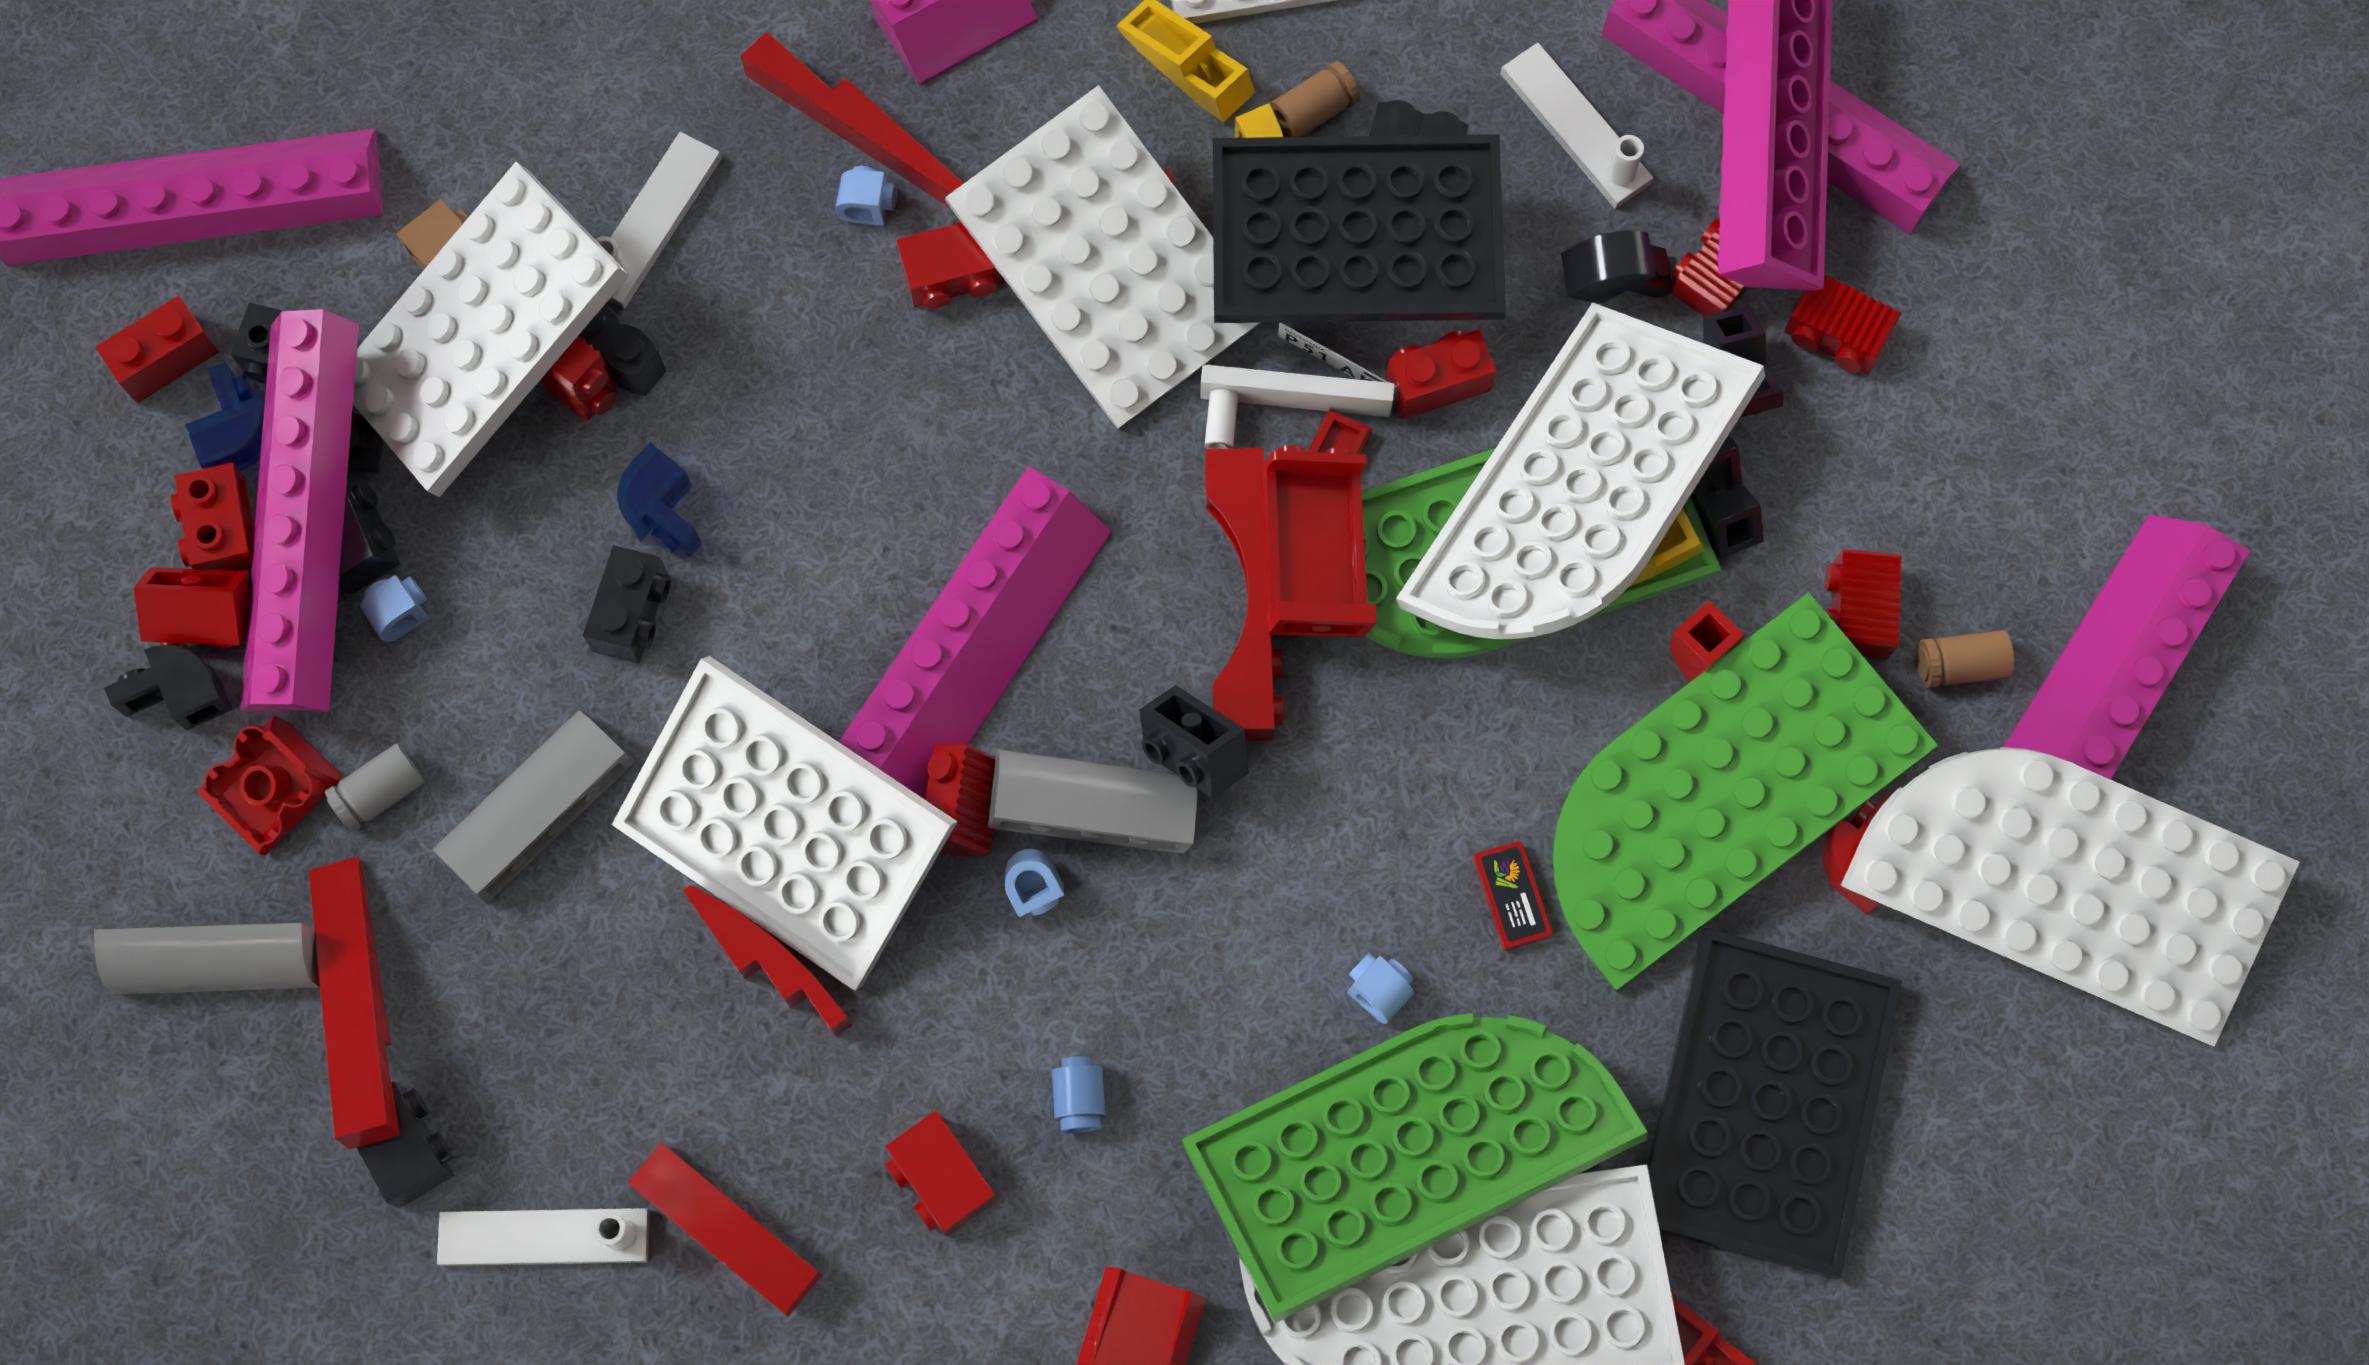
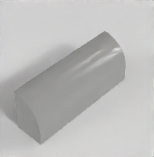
(1092, 802)
(533, 806)
(207, 958)

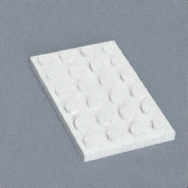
(1101, 255)
(481, 328)
(783, 822)

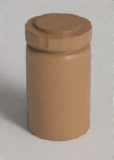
(1315, 100)
(1965, 658)

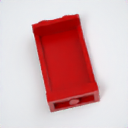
(1315, 543)

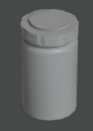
(374, 787)

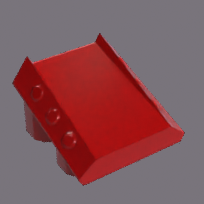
(268, 783)
(1140, 1322)

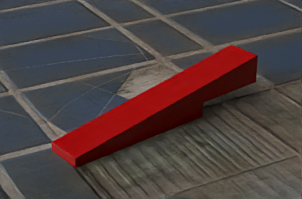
(848, 115)
(352, 1006)

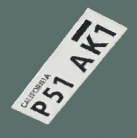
(1327, 355)

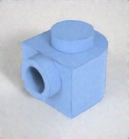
(865, 196)
(394, 607)
(1032, 882)
(1381, 987)

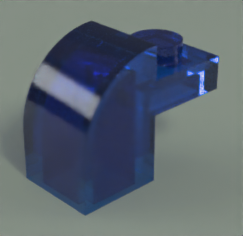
(236, 430)
(646, 499)

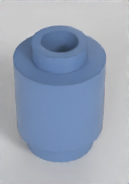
(1078, 1095)

